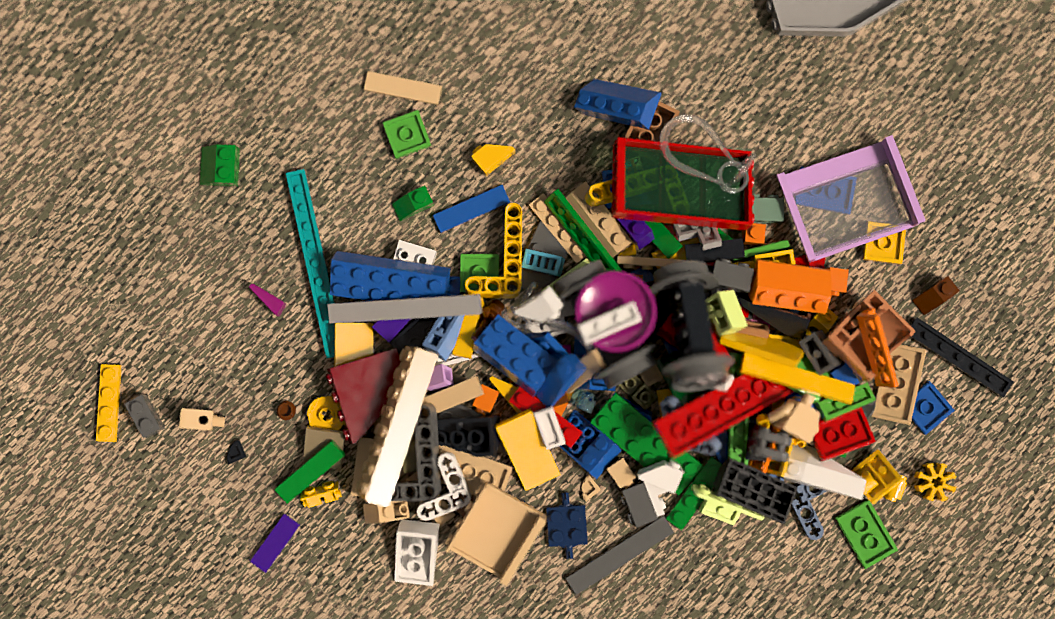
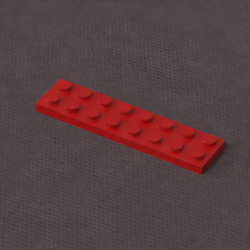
(716, 412)

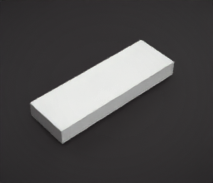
(609, 323)

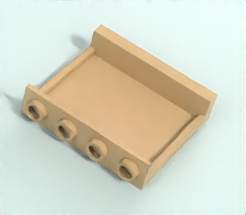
(496, 531)

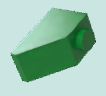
(413, 203)

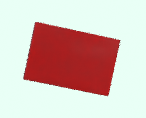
(843, 435)

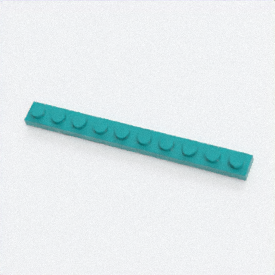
(313, 254)

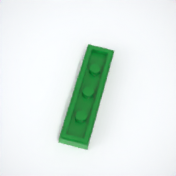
(309, 471)

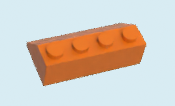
(790, 286)

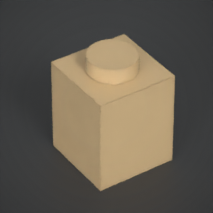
(621, 473)

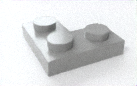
(707, 236)

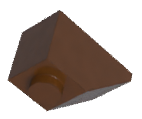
(936, 295)

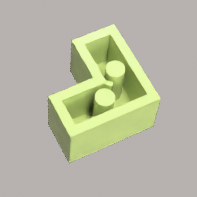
(725, 312)

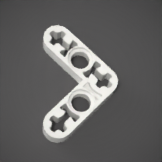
(454, 490)

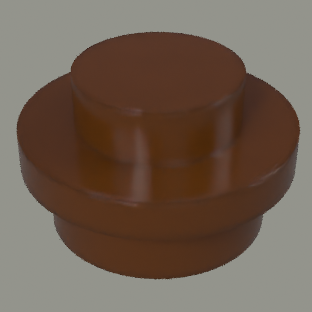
(286, 410)

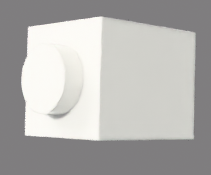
(541, 306)
(662, 474)

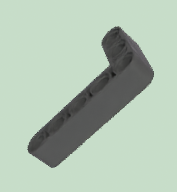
(423, 460)

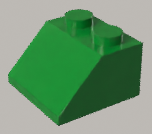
(220, 165)

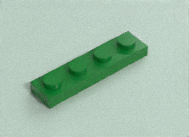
(689, 501)

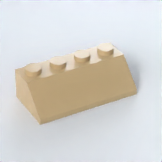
(600, 222)

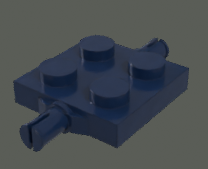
(567, 525)

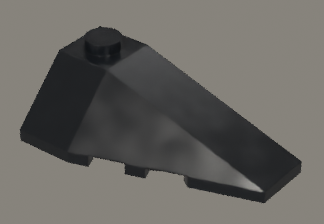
(469, 434)

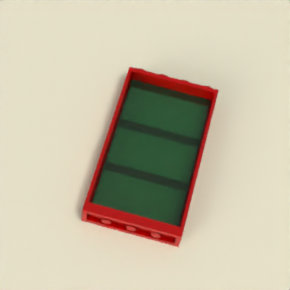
(654, 191)

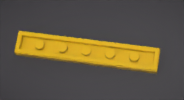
(797, 378)

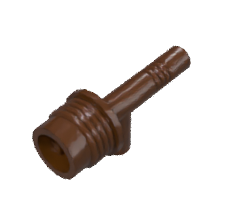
(489, 314)

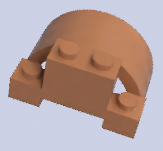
(847, 341)

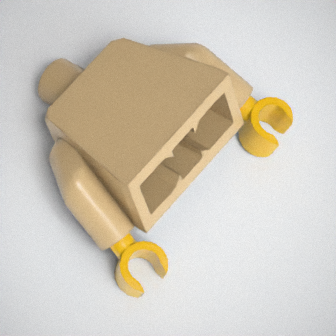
(795, 419)

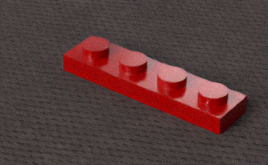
(525, 401)

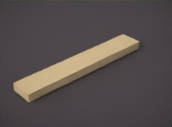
(451, 396)

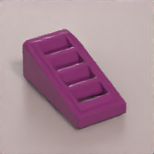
(272, 302)

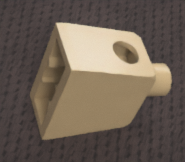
(190, 419)

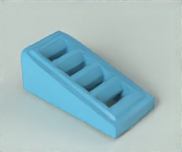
(558, 268)

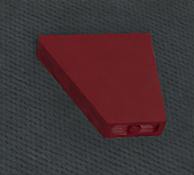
(362, 390)

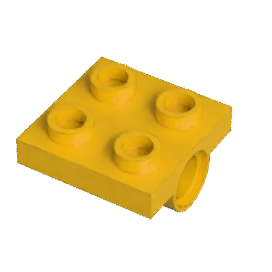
(879, 474)

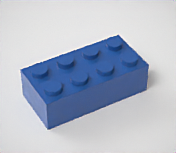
(515, 355)

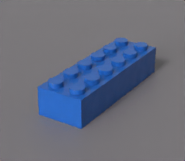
(384, 278)

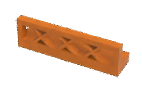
(877, 348)

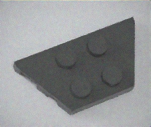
(543, 242)

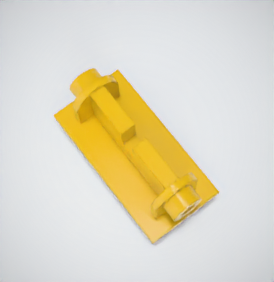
(312, 495)

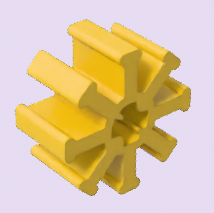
(938, 475)

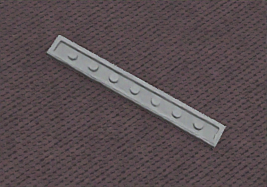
(405, 308)

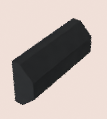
(754, 490)

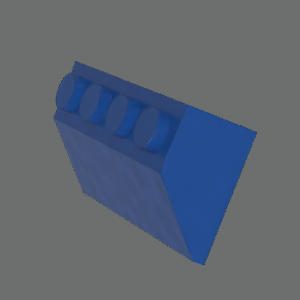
(618, 103)

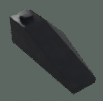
(788, 321)

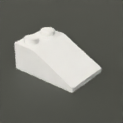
(416, 552)

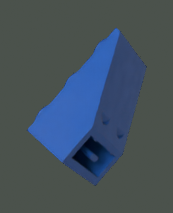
(593, 448)

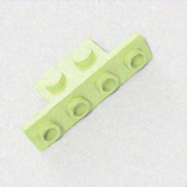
(721, 508)

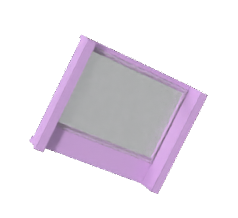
(851, 199)

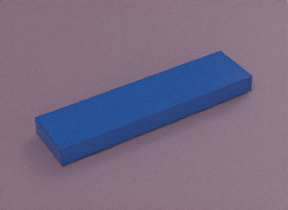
(471, 208)

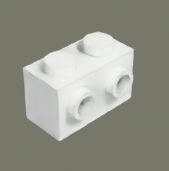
(414, 253)

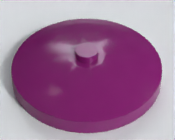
(609, 293)

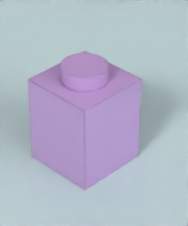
(440, 378)

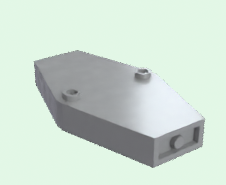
(826, 17)

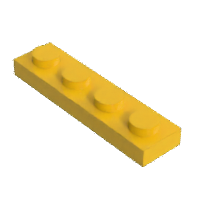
(108, 403)

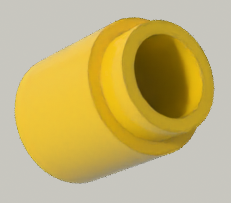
(897, 492)

